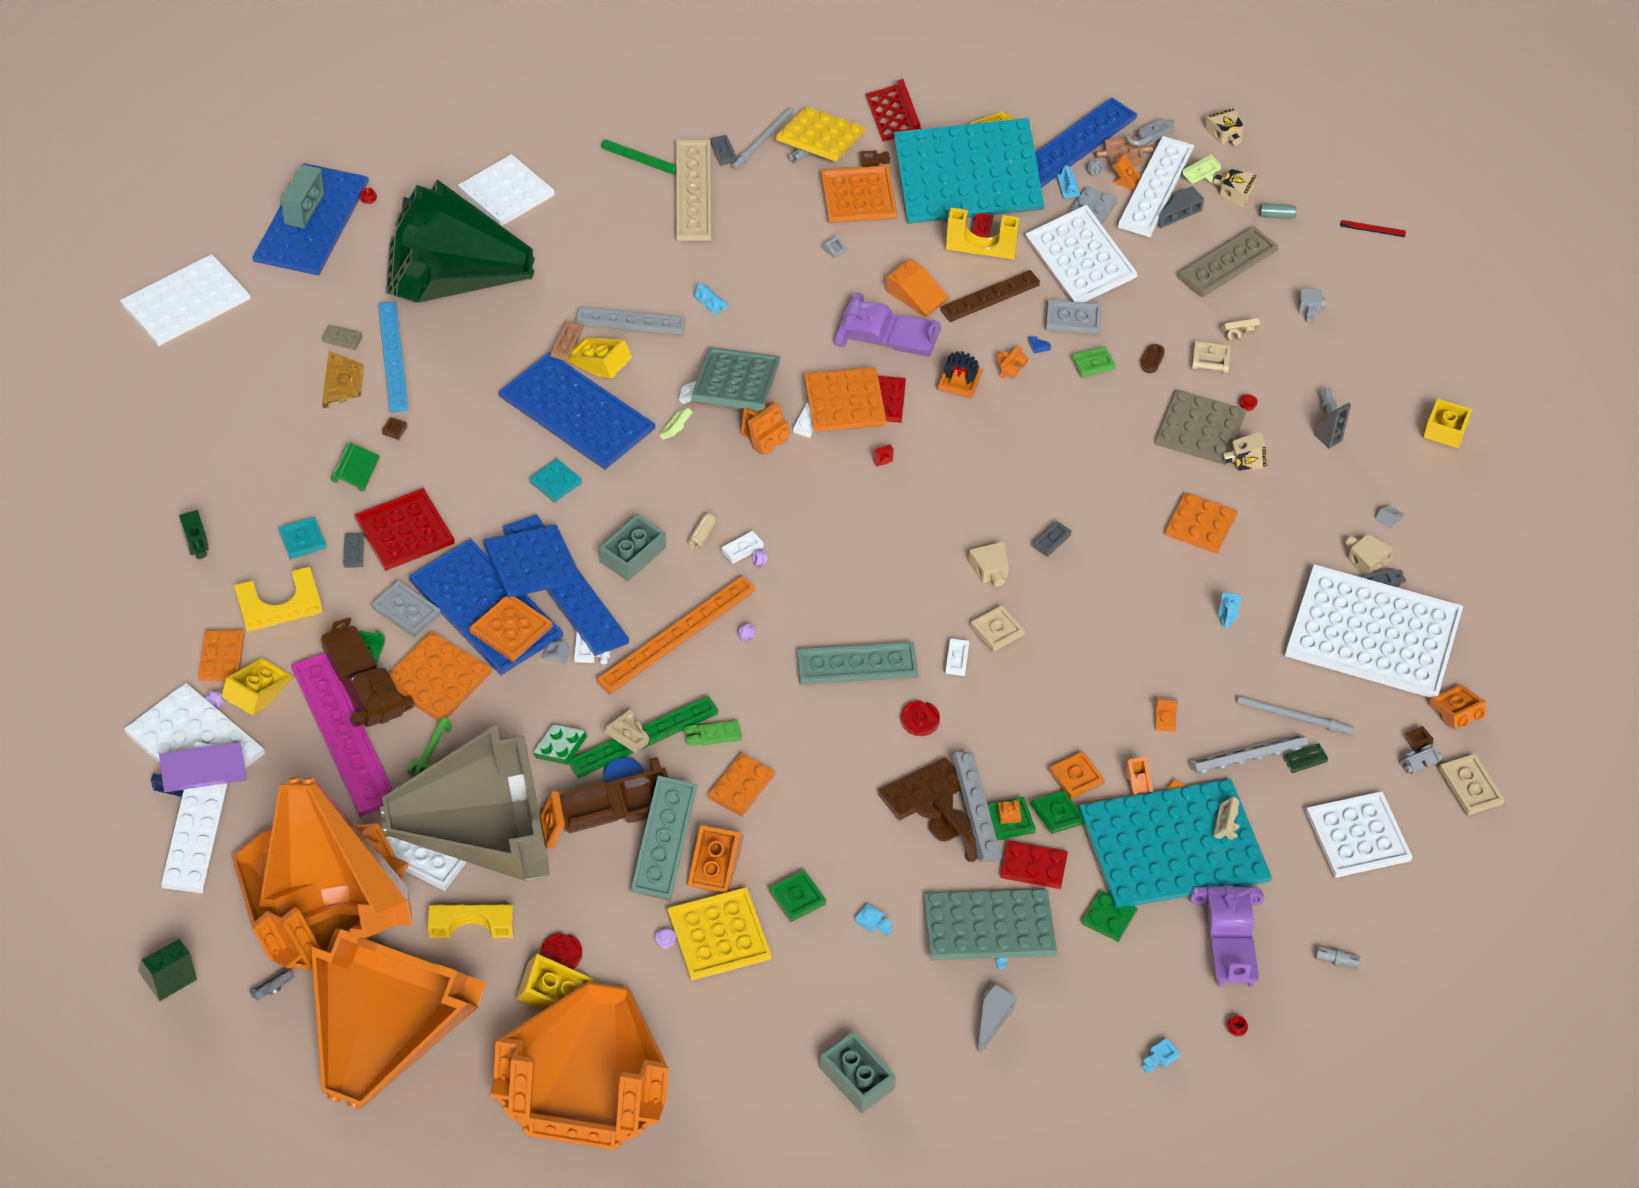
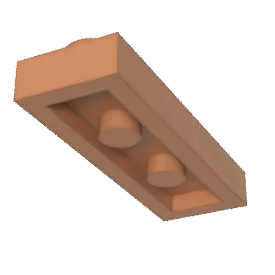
(567, 341)

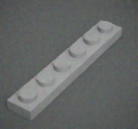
(631, 320)
(1256, 752)
(977, 807)

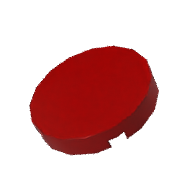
(920, 718)
(563, 950)

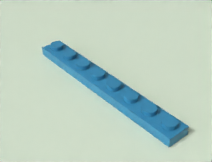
(393, 357)

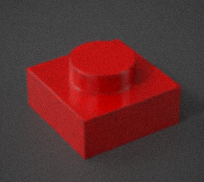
(883, 455)

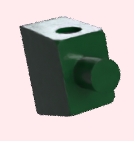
(194, 538)

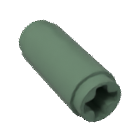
(1278, 211)

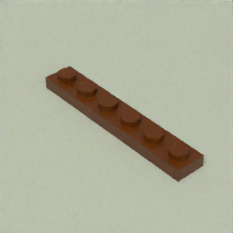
(990, 296)

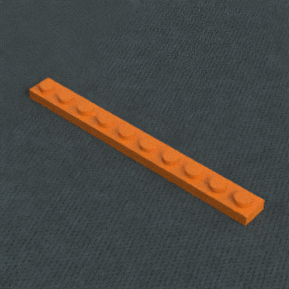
(675, 635)

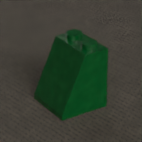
(168, 969)

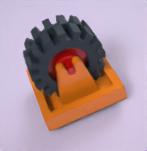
(961, 375)

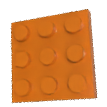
(1201, 522)
(511, 627)

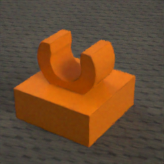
(1009, 812)

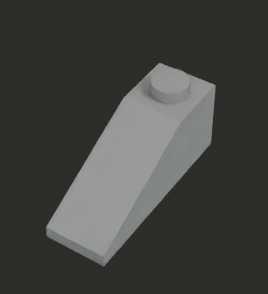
(996, 1009)

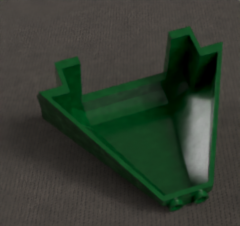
(450, 248)

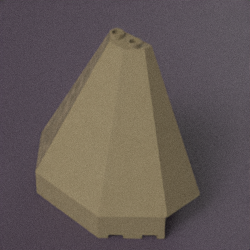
(474, 808)

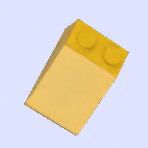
(601, 356)
(255, 686)
(548, 982)

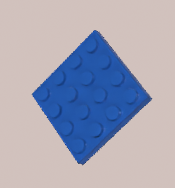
(532, 561)

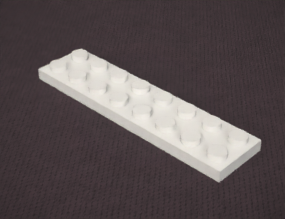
(1156, 186)
(194, 836)

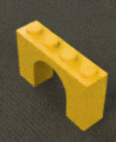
(963, 240)
(260, 615)

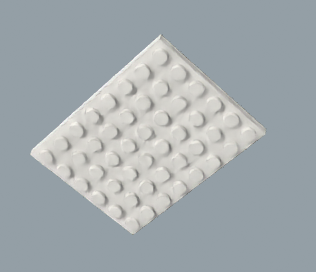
(1374, 631)

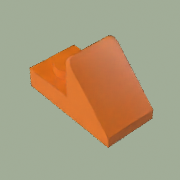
(1127, 174)
(1165, 714)
(1139, 775)

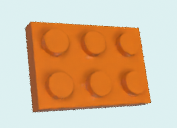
(221, 654)
(741, 784)

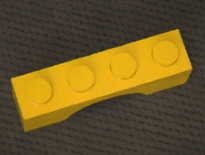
(447, 918)

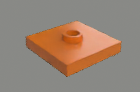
(1076, 775)
(552, 820)

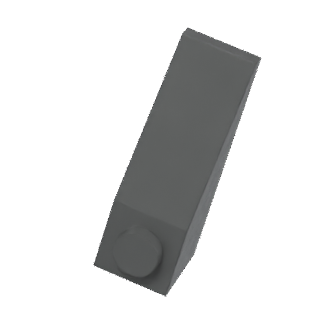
(1184, 204)
(1332, 427)

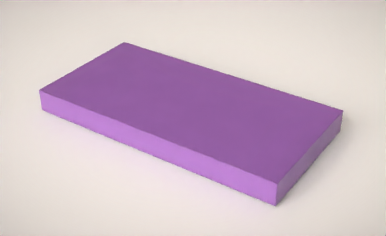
(202, 767)

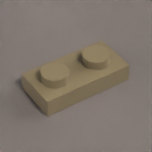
(342, 337)

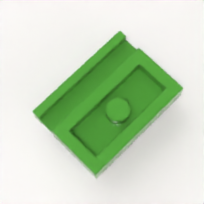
(1093, 361)

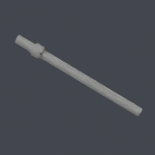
(746, 155)
(1333, 725)

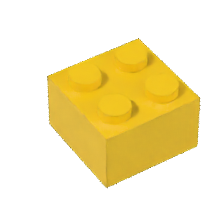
(1448, 423)

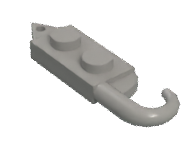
(1152, 132)

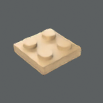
(997, 628)

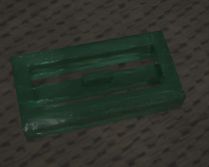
(1306, 761)

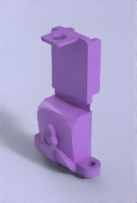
(878, 325)
(1231, 930)

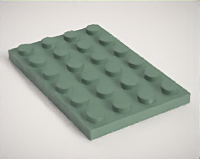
(736, 379)
(989, 924)

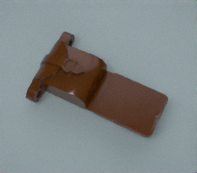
(366, 684)
(611, 801)

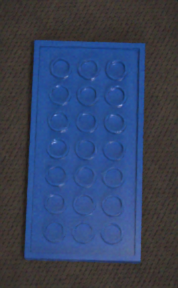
(310, 247)
(577, 410)
(464, 590)

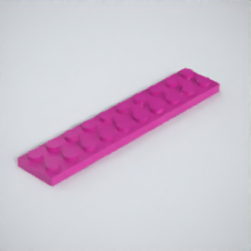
(347, 744)

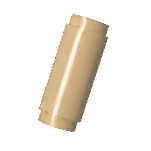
(702, 531)

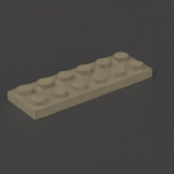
(1228, 261)

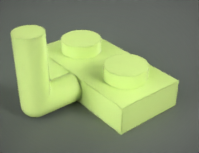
(1202, 169)

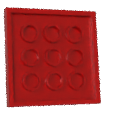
(404, 529)

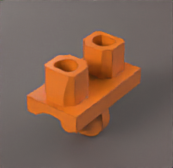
(1008, 362)

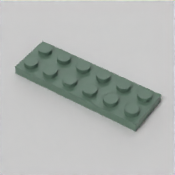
(857, 663)
(664, 838)

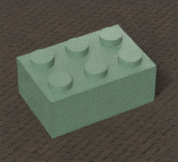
(302, 196)
(632, 547)
(857, 1072)

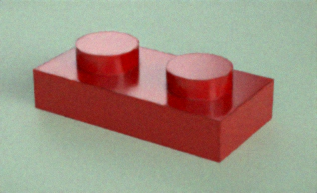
(983, 225)

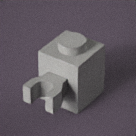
(1310, 303)

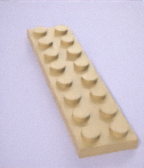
(693, 190)

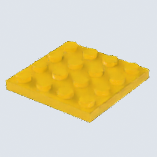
(821, 133)
(719, 934)

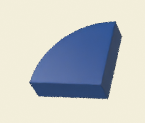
(1038, 345)

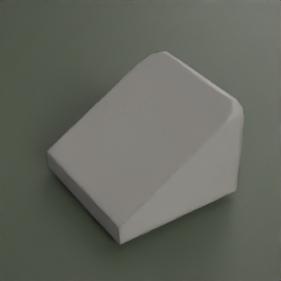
(834, 247)
(1389, 516)
(557, 652)

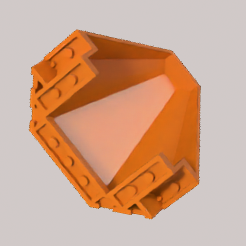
(328, 865)
(290, 938)
(381, 1013)
(583, 1070)

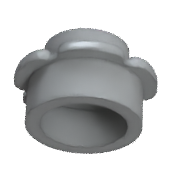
(1095, 167)

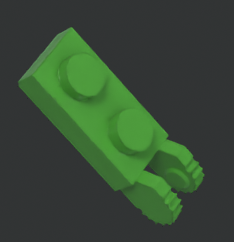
(713, 733)

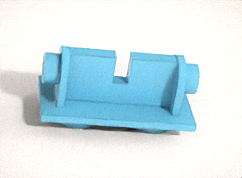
(1068, 183)
(709, 299)
(1229, 608)

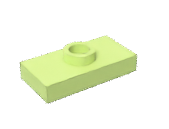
(676, 423)

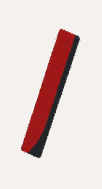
(1372, 228)

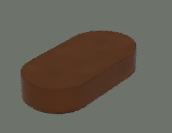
(1152, 358)

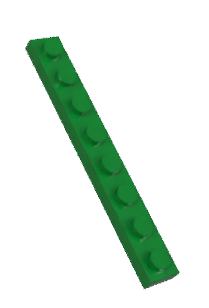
(656, 731)

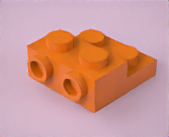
(768, 429)
(1459, 706)

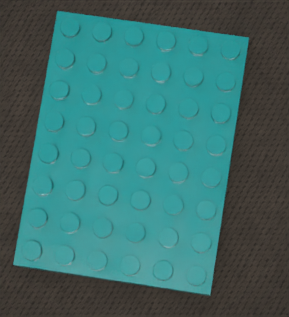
(968, 168)
(1165, 845)

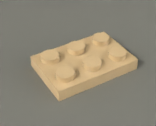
(1471, 784)

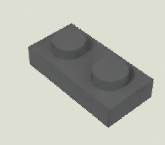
(723, 150)
(1052, 538)
(354, 550)

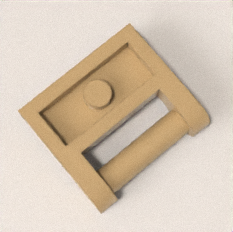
(1211, 352)

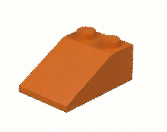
(915, 288)
(715, 859)

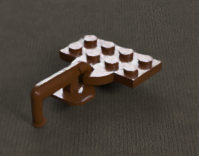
(931, 796)

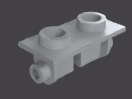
(1414, 761)

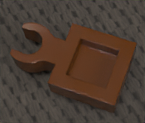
(871, 158)

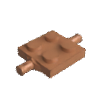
(1120, 146)

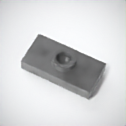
(272, 984)

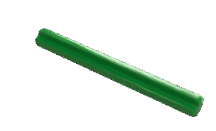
(639, 156)

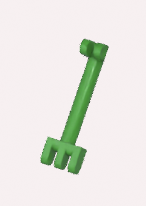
(444, 724)

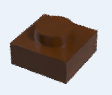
(394, 428)
(1419, 738)

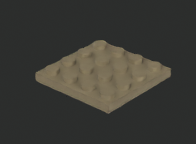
(1200, 426)

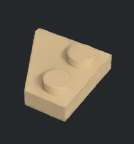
(628, 732)

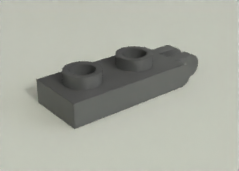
(1388, 577)

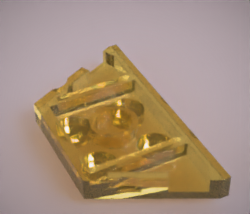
(342, 379)

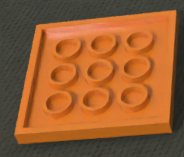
(858, 194)
(845, 399)
(438, 676)

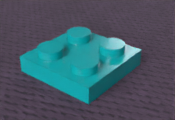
(555, 480)
(302, 538)

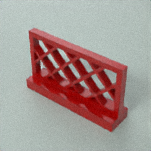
(905, 104)

